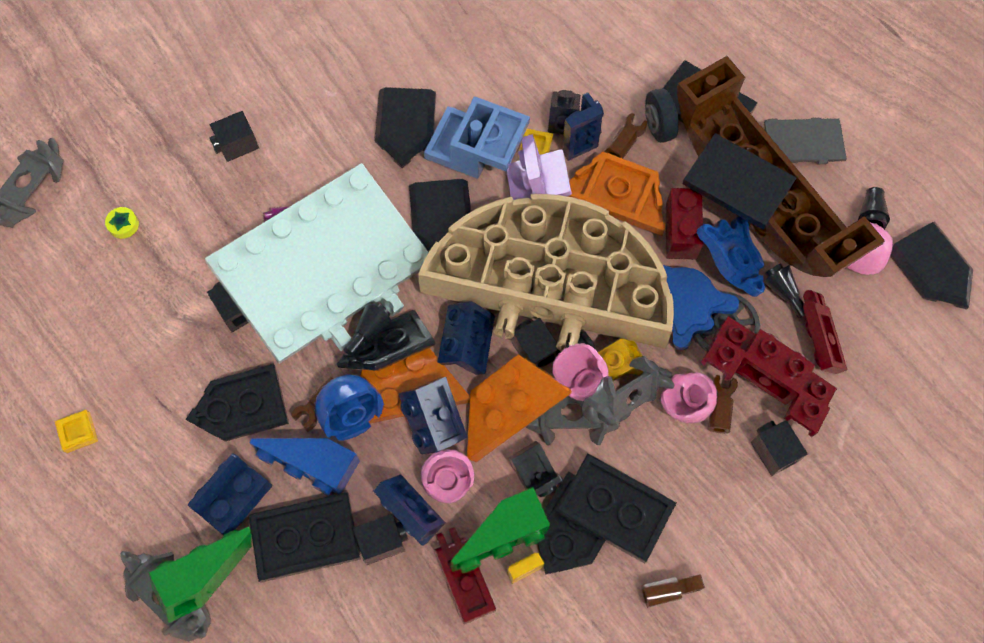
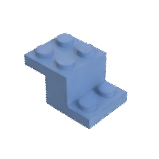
(477, 137)

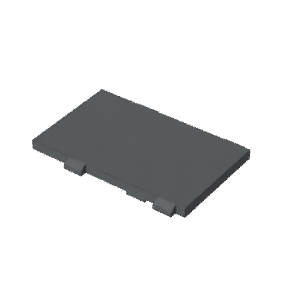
(808, 139)

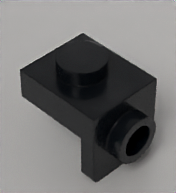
(562, 106)
(535, 470)

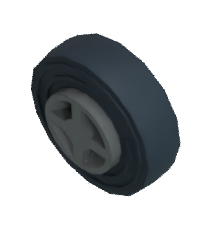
(661, 115)

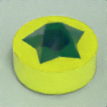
(121, 222)

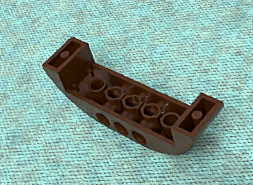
(803, 226)

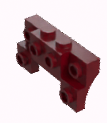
(774, 370)

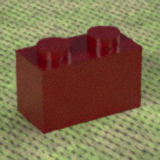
(683, 219)

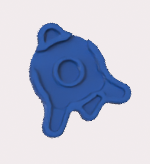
(735, 254)
(694, 304)

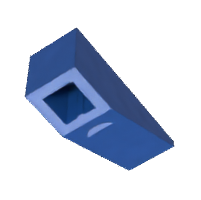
(313, 458)

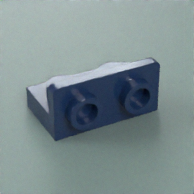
(583, 128)
(467, 337)
(432, 416)
(229, 495)
(409, 508)

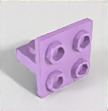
(538, 172)

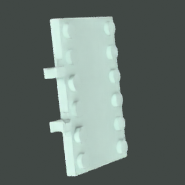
(320, 264)

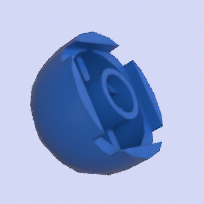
(347, 406)

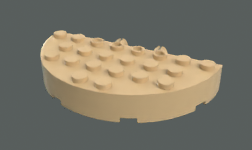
(556, 264)

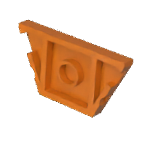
(623, 189)
(408, 375)
(509, 403)

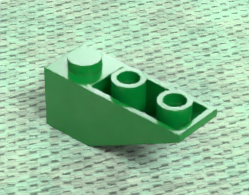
(511, 523)
(192, 579)

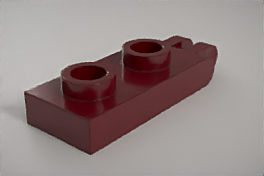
(823, 333)
(467, 588)

